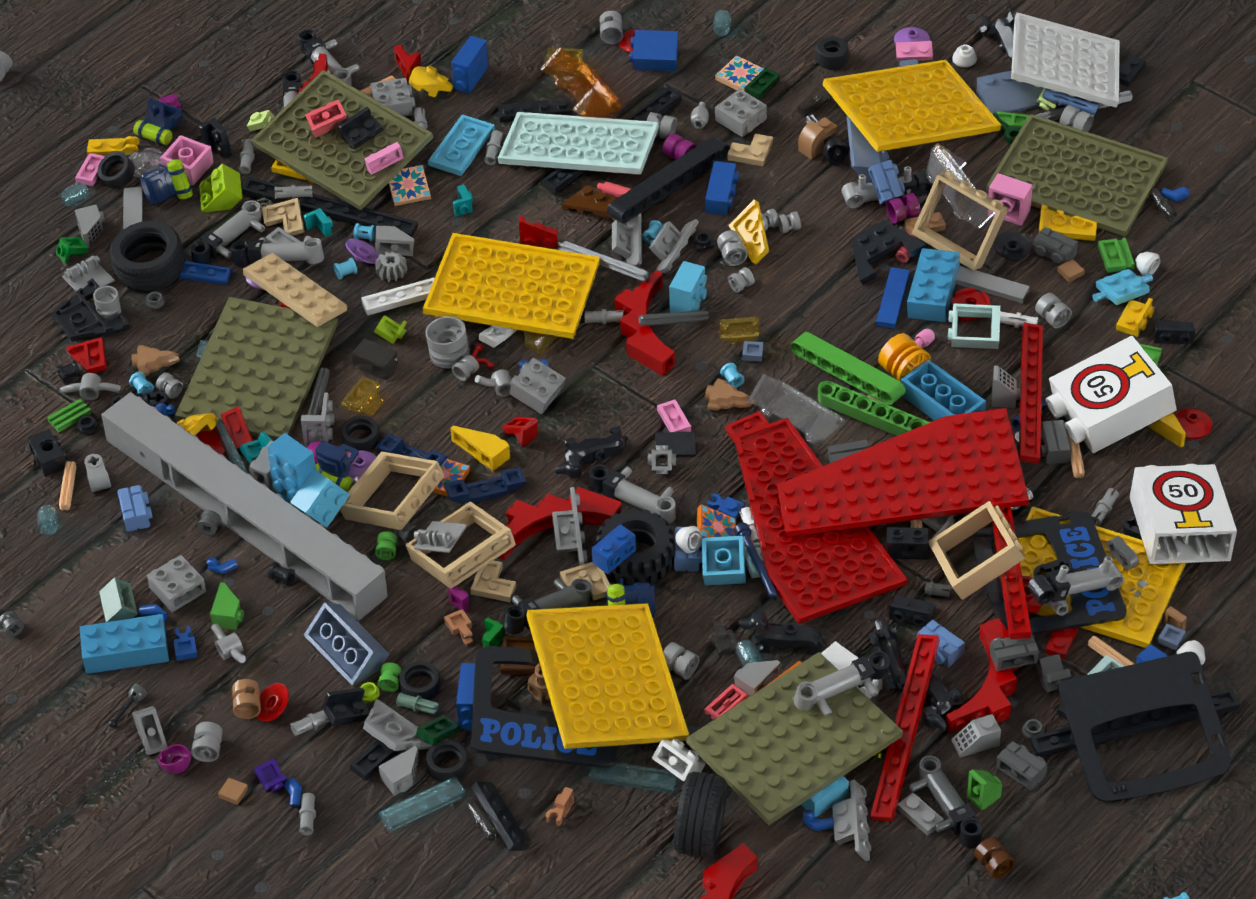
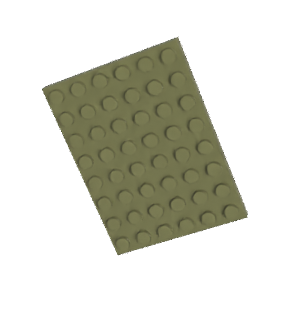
(328, 157)
(1082, 173)
(243, 370)
(786, 754)

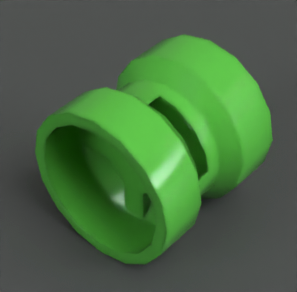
(386, 545)
(389, 677)

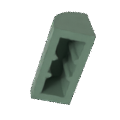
(118, 600)

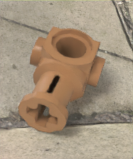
(537, 685)

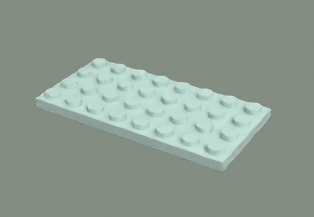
(578, 143)

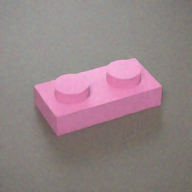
(914, 50)
(384, 158)
(88, 171)
(673, 417)

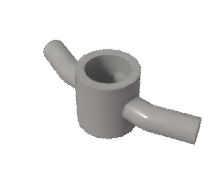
(499, 380)
(90, 387)
(228, 645)

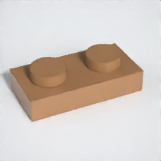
(936, 223)

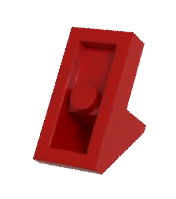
(405, 61)
(523, 428)

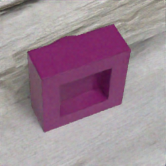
(171, 100)
(459, 598)

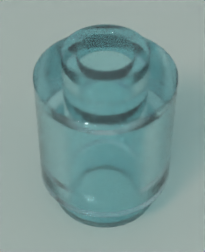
(722, 23)
(75, 194)
(47, 520)
(748, 652)

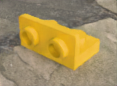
(1135, 317)

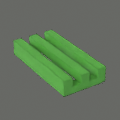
(67, 413)

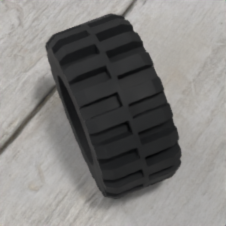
(648, 529)

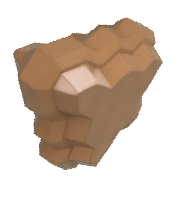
(152, 359)
(725, 396)

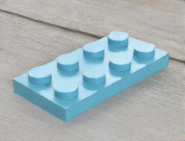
(461, 145)

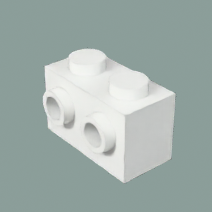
(677, 758)

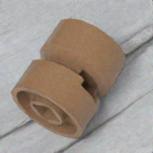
(246, 699)

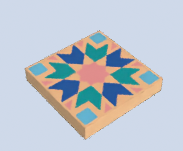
(738, 73)
(409, 186)

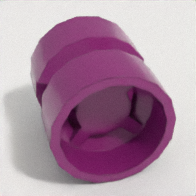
(676, 146)
(903, 208)

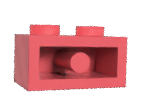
(326, 118)

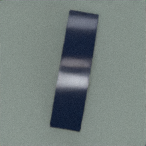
(396, 445)
(486, 489)

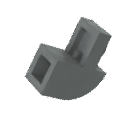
(1051, 672)

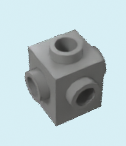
(661, 468)

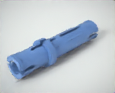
(1062, 98)

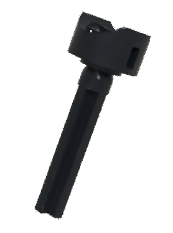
(834, 148)

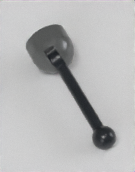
(136, 694)

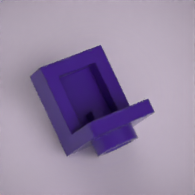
(270, 775)

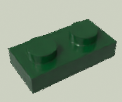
(762, 83)
(437, 730)

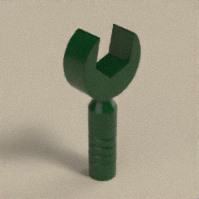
(1009, 131)

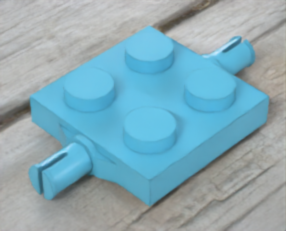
(1122, 287)

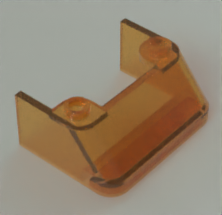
(583, 83)

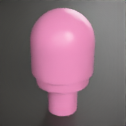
(925, 338)

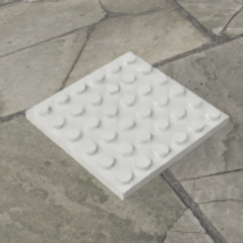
(1065, 60)

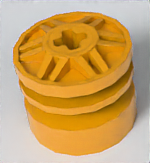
(902, 356)

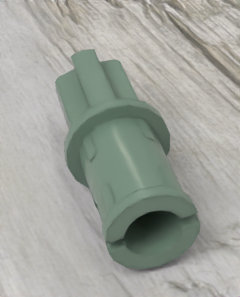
(417, 703)

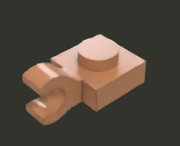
(460, 624)
(563, 804)

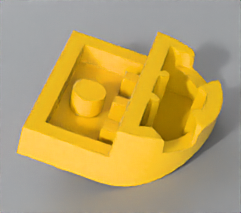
(429, 80)
(198, 422)

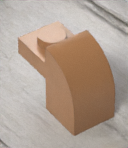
(813, 136)

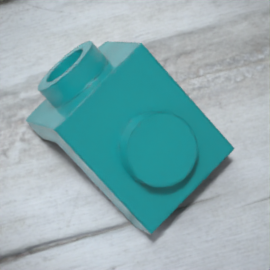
(464, 202)
(318, 219)
(252, 449)

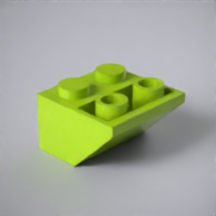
(220, 190)

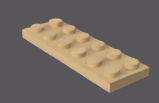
(295, 289)

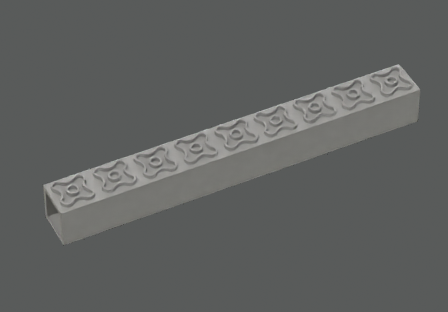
(245, 505)

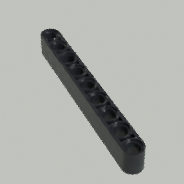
(667, 180)

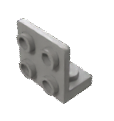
(319, 426)

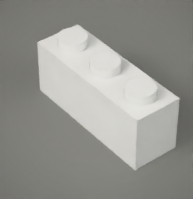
(843, 658)

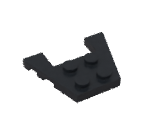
(877, 243)
(80, 320)

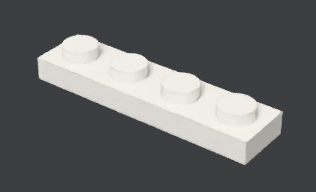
(397, 297)

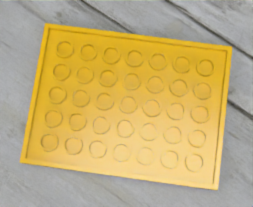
(911, 105)
(512, 285)
(1143, 612)
(606, 675)

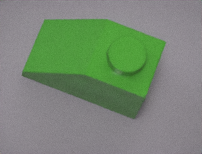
(226, 609)
(983, 788)

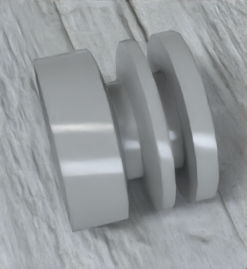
(447, 341)

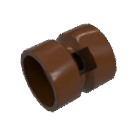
(994, 858)

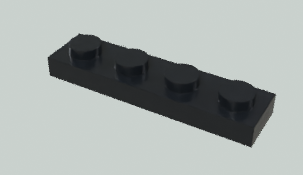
(562, 106)
(500, 816)

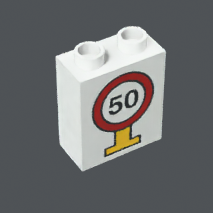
(1111, 395)
(1182, 514)

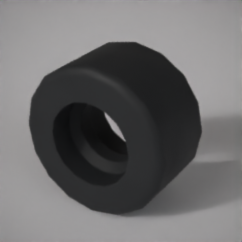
(832, 53)

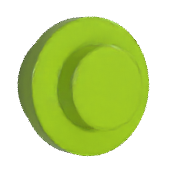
(371, 692)

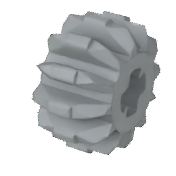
(391, 266)

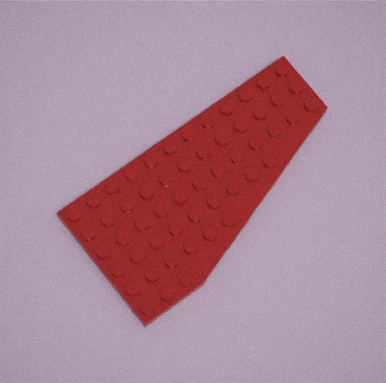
(918, 475)
(813, 570)

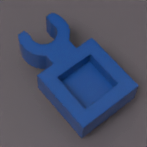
(728, 506)
(184, 645)

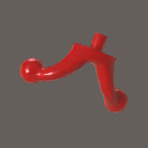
(478, 347)

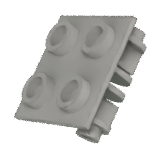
(80, 274)
(439, 536)

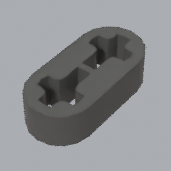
(1122, 553)

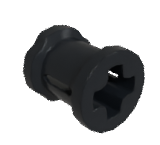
(68, 371)
(281, 573)

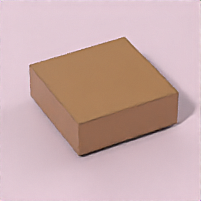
(1070, 270)
(1175, 618)
(233, 791)

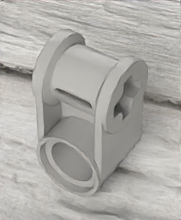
(96, 473)

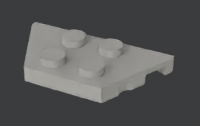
(393, 729)

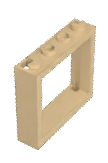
(941, 243)
(430, 475)
(476, 558)
(988, 569)

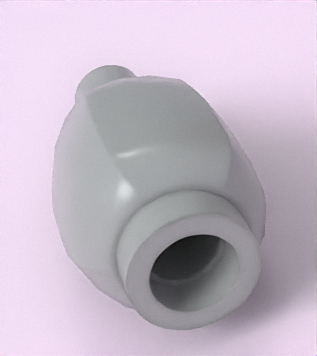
(700, 116)

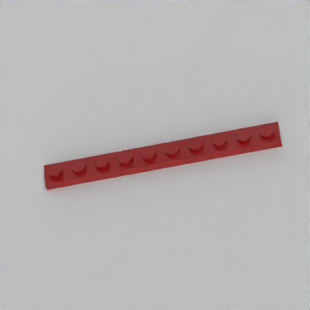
(1031, 393)
(1013, 588)
(907, 720)

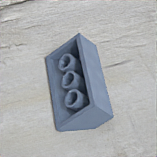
(1005, 94)
(862, 152)
(345, 643)

